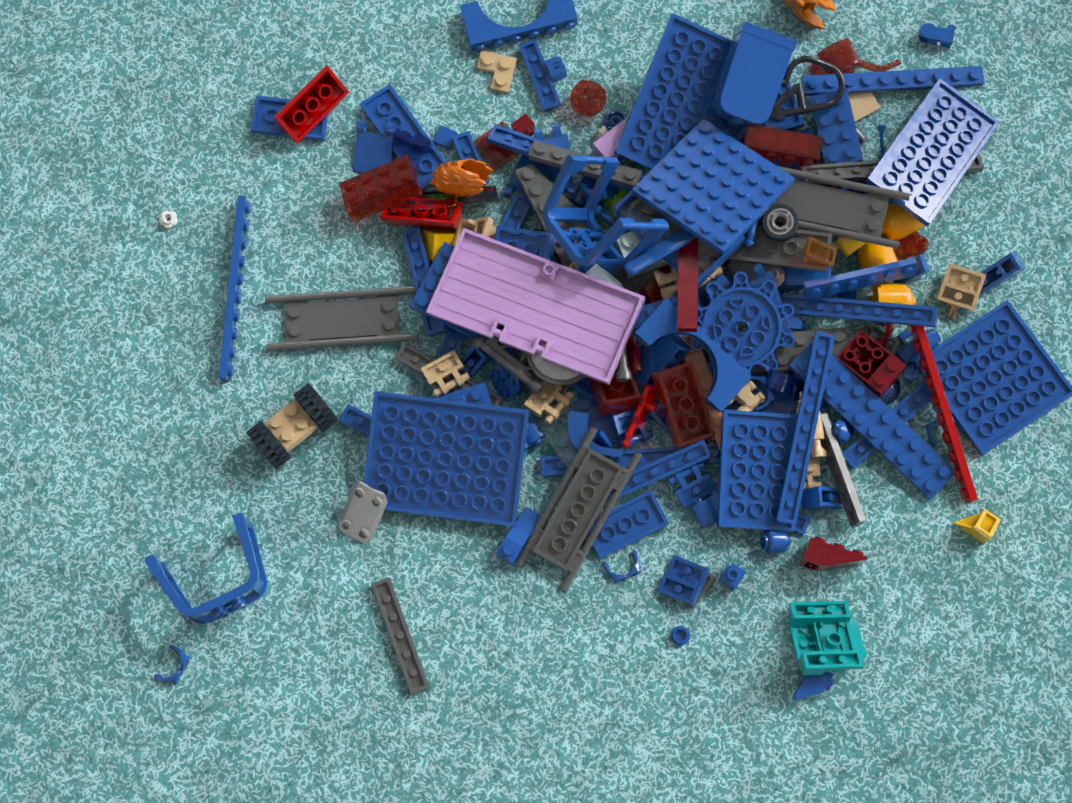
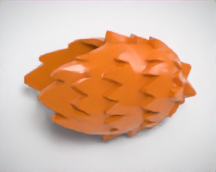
(801, 10)
(461, 177)

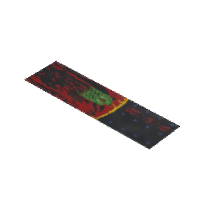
(489, 194)

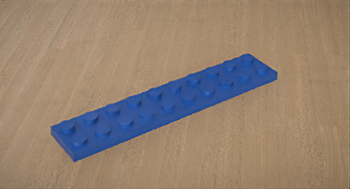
(880, 426)

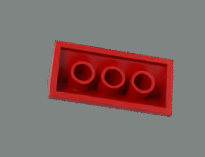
(311, 104)
(435, 218)

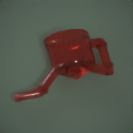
(846, 59)

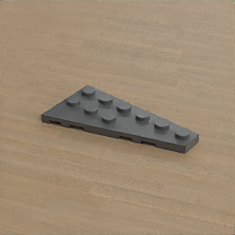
(537, 190)

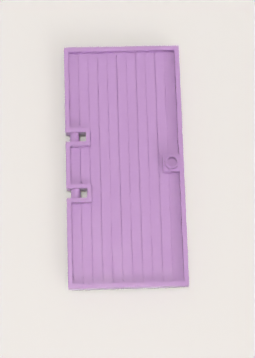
(536, 302)

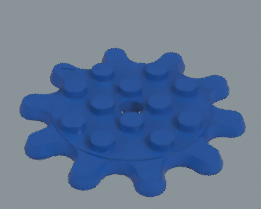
(759, 314)

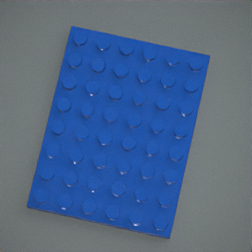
(676, 93)
(447, 457)

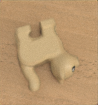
(747, 399)

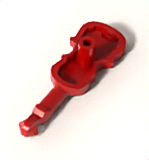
(639, 416)

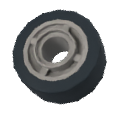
(784, 212)

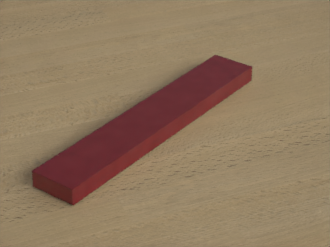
(687, 287)

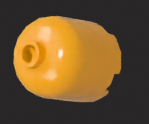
(899, 223)
(874, 255)
(892, 294)

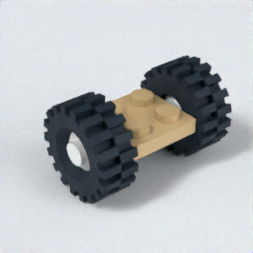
(292, 425)

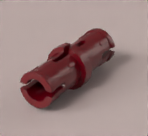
(634, 365)

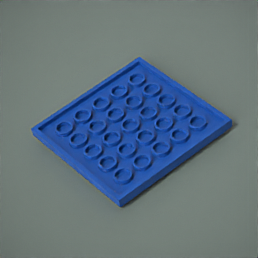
(713, 186)
(997, 377)

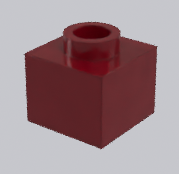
(524, 125)

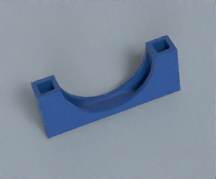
(486, 33)
(727, 374)

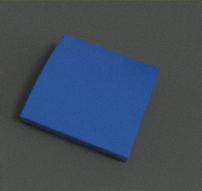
(684, 580)

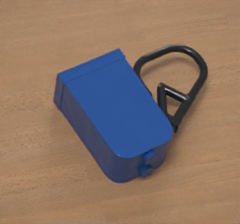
(755, 73)

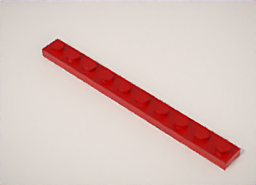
(944, 414)

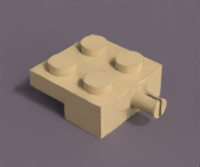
(961, 288)

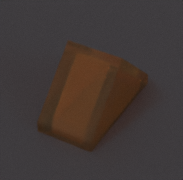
(819, 252)

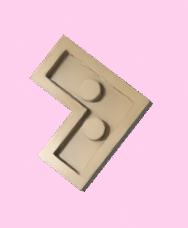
(501, 66)

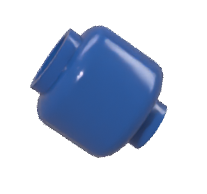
(774, 541)

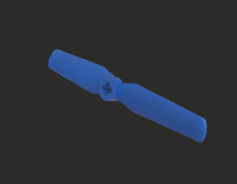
(659, 251)

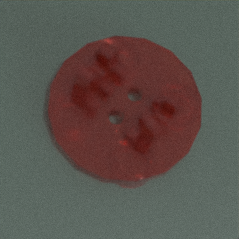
(591, 90)
(911, 246)

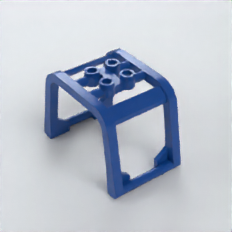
(604, 241)
(229, 601)

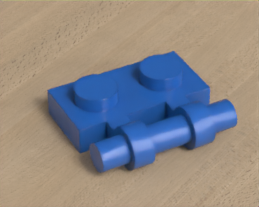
(621, 423)
(694, 489)

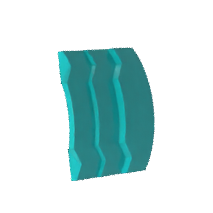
(825, 637)

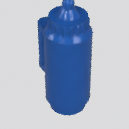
(907, 353)

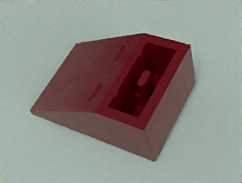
(871, 363)
(825, 556)

